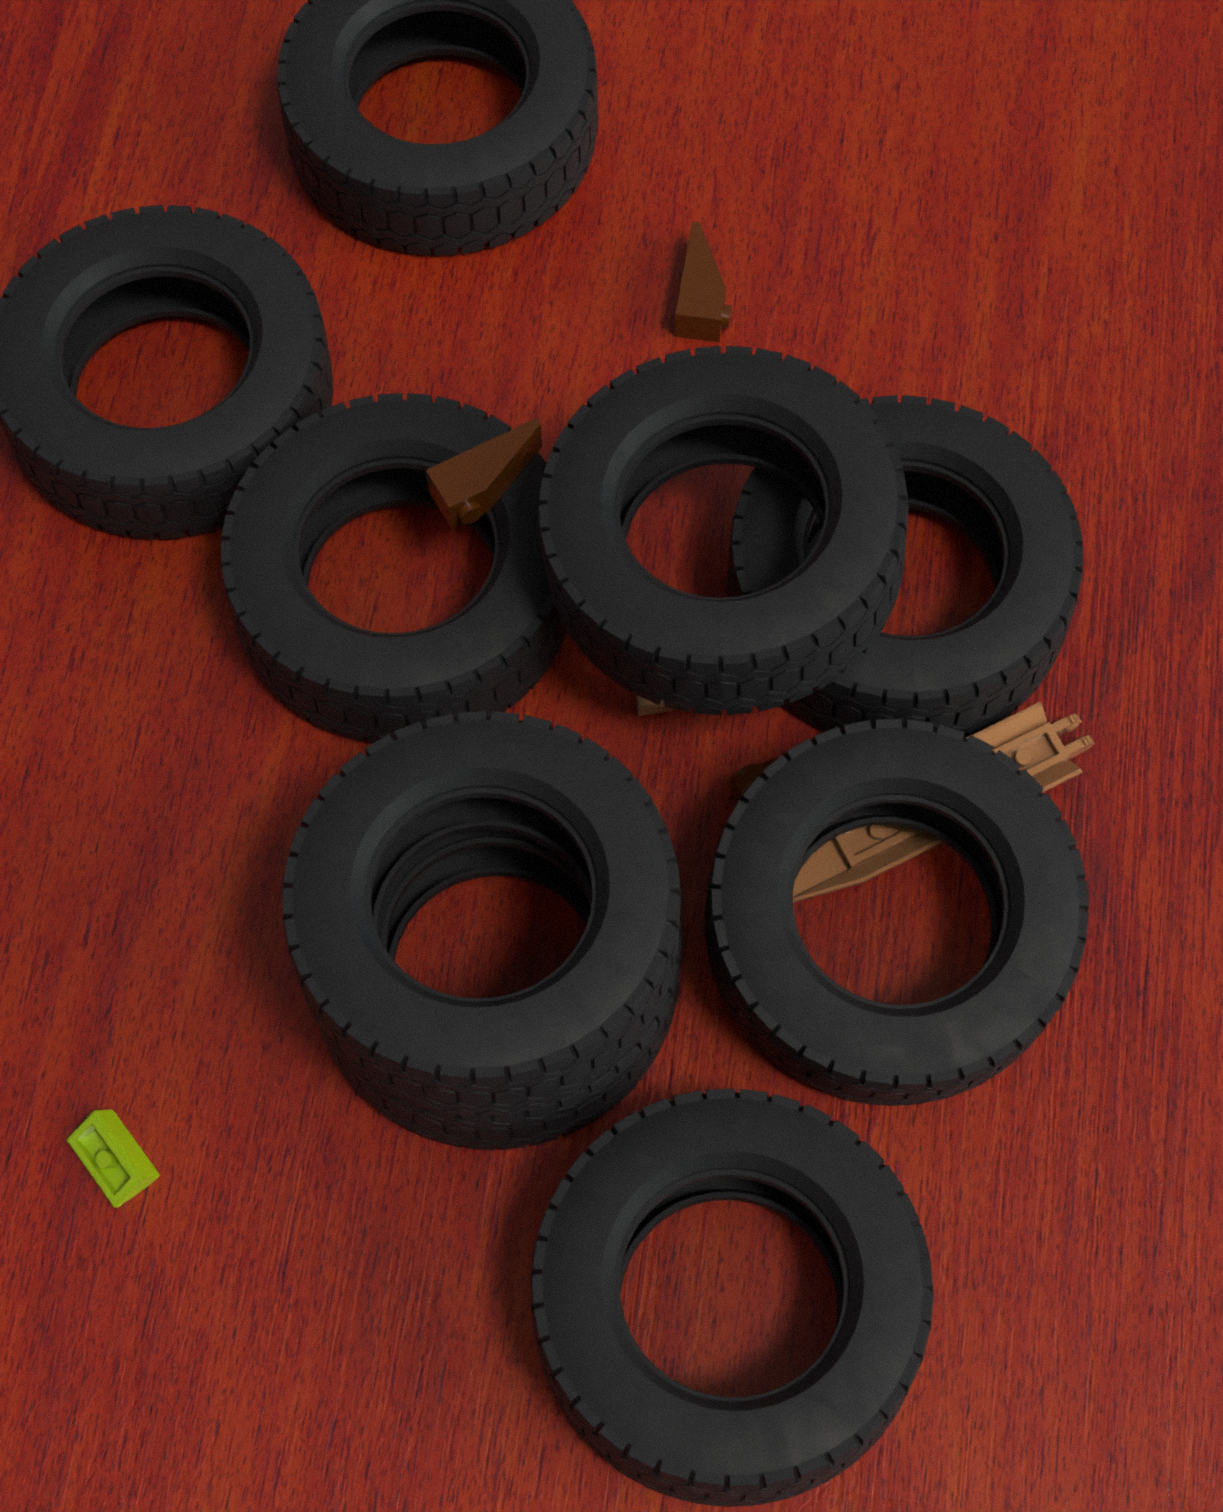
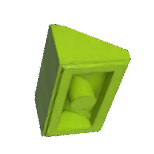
(112, 1156)

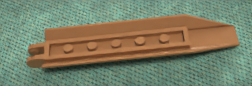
(878, 848)

